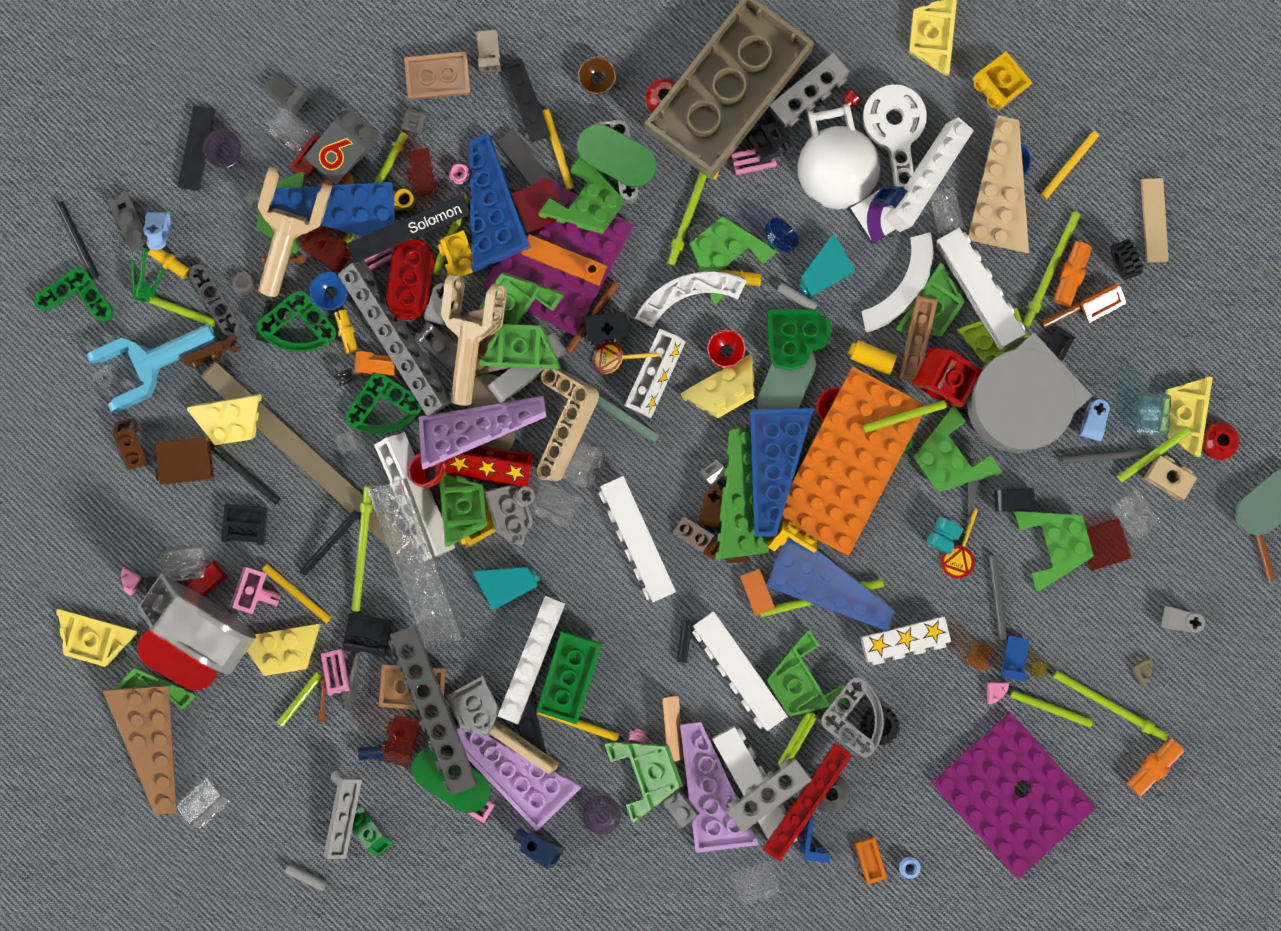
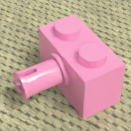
(251, 590)

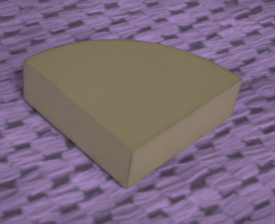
(1143, 670)

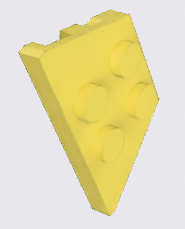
(933, 34)
(724, 389)
(1190, 409)
(228, 419)
(92, 638)
(284, 649)

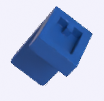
(1015, 658)
(817, 853)

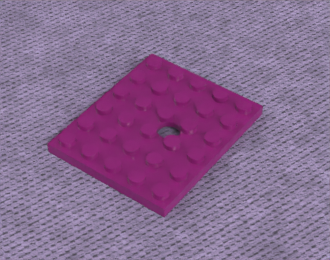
(578, 292)
(983, 794)

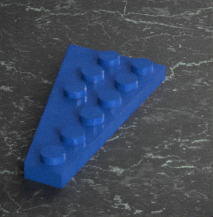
(494, 216)
(775, 451)

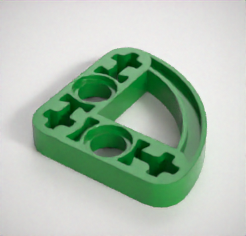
(302, 311)
(384, 392)

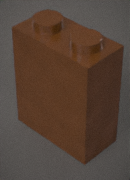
(184, 461)

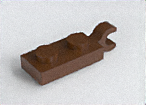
(213, 351)

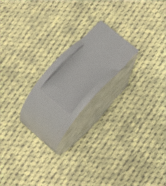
(1024, 398)
(195, 625)

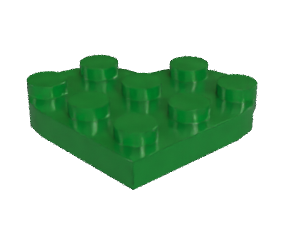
(794, 336)

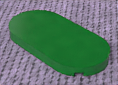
(616, 155)
(428, 776)

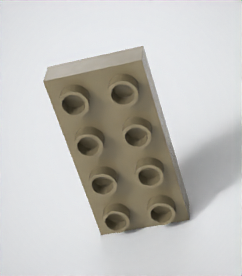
(728, 86)

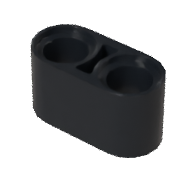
(1014, 499)

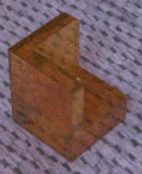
(978, 655)

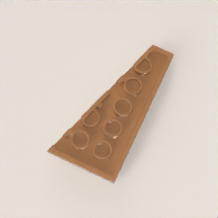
(146, 729)

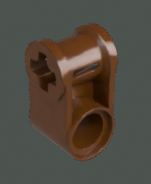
(710, 511)

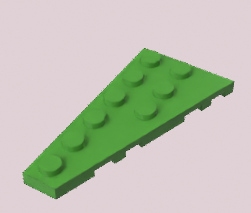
(737, 502)

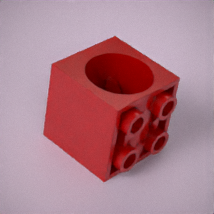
(947, 377)

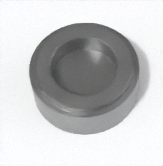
(243, 282)

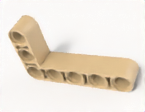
(560, 446)

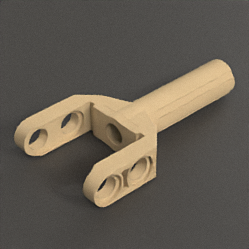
(285, 228)
(469, 332)

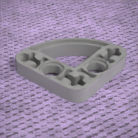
(842, 714)

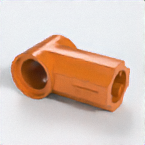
(370, 363)

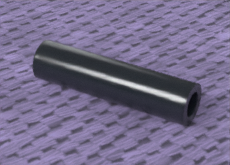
(684, 642)

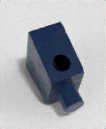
(547, 851)

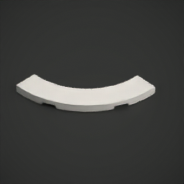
(686, 286)
(909, 288)

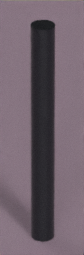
(77, 240)
(246, 474)
(330, 542)

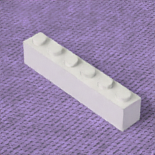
(929, 174)
(980, 289)
(396, 457)
(637, 538)
(531, 660)
(739, 670)
(746, 773)

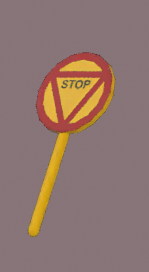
(610, 356)
(961, 560)

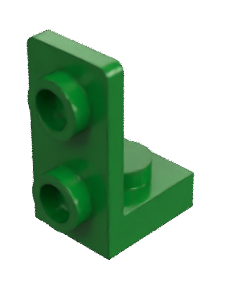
(369, 834)

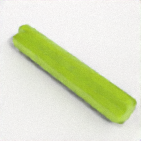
(798, 737)

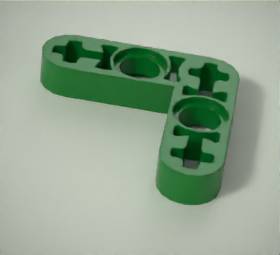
(80, 288)

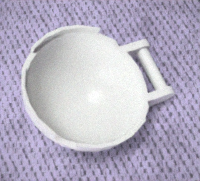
(838, 162)

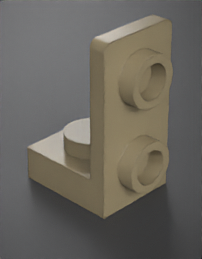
(488, 51)

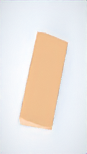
(672, 726)

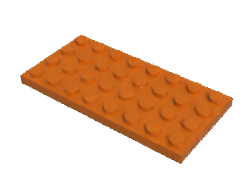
(845, 465)

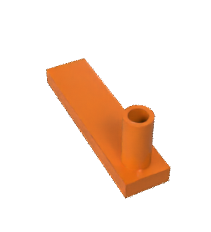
(565, 260)

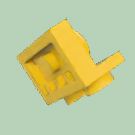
(457, 252)

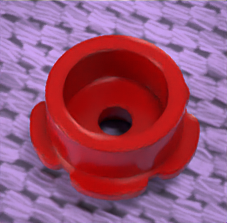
(851, 98)

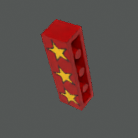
(492, 465)

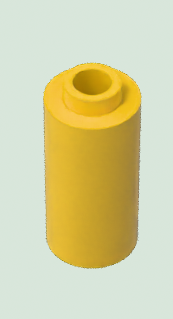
(872, 356)

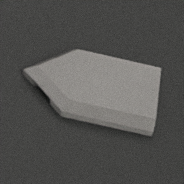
(507, 517)
(474, 707)

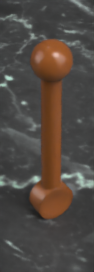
(300, 259)
(321, 717)

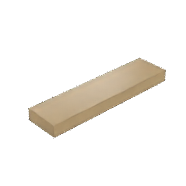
(1154, 220)
(524, 748)

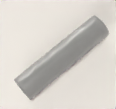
(797, 296)
(306, 877)

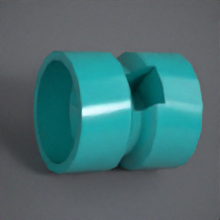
(945, 534)

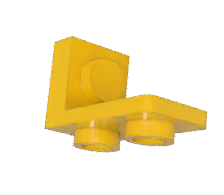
(792, 531)

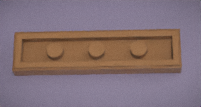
(918, 336)

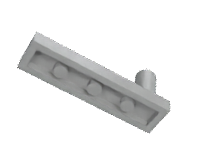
(342, 815)

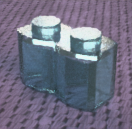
(1153, 415)

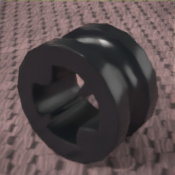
(345, 377)

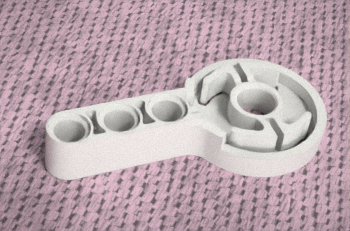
(899, 136)

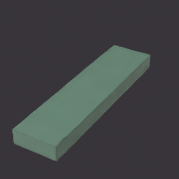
(627, 420)

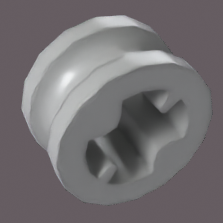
(518, 494)

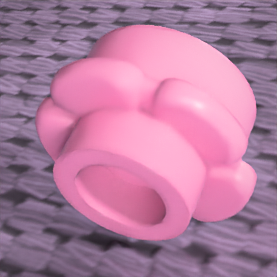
(453, 174)
(638, 736)

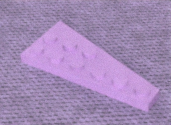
(461, 430)
(521, 782)
(710, 793)

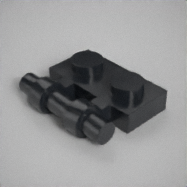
(763, 143)

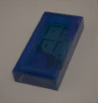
(890, 196)

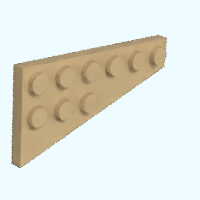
(1000, 204)

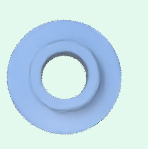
(914, 872)

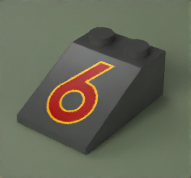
(342, 146)

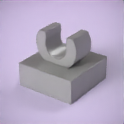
(714, 472)

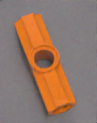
(1072, 273)
(1155, 767)

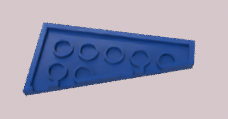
(350, 207)
(826, 585)

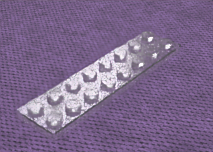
(416, 563)

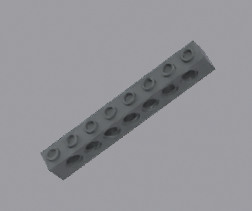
(395, 338)
(443, 717)

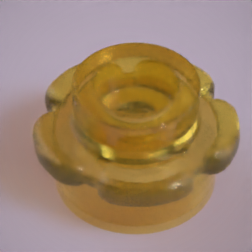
(1039, 668)

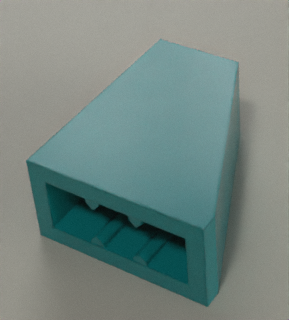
(826, 269)
(505, 585)

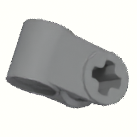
(433, 309)
(1179, 620)

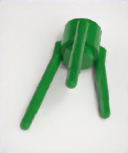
(141, 290)

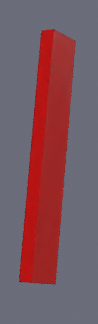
(807, 802)

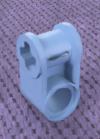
(156, 229)
(1094, 423)

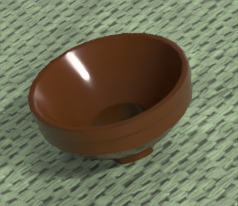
(597, 65)

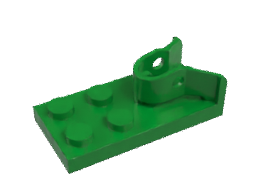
(569, 677)

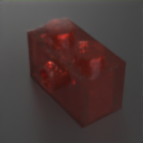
(422, 172)
(326, 249)
(401, 740)

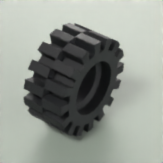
(1126, 259)
(889, 734)

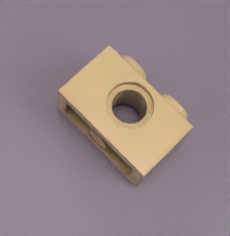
(1157, 476)

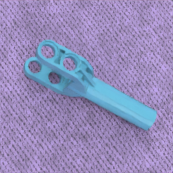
(149, 361)

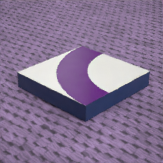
(872, 218)

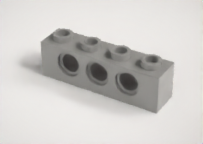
(831, 67)
(746, 819)

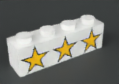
(655, 373)
(905, 639)

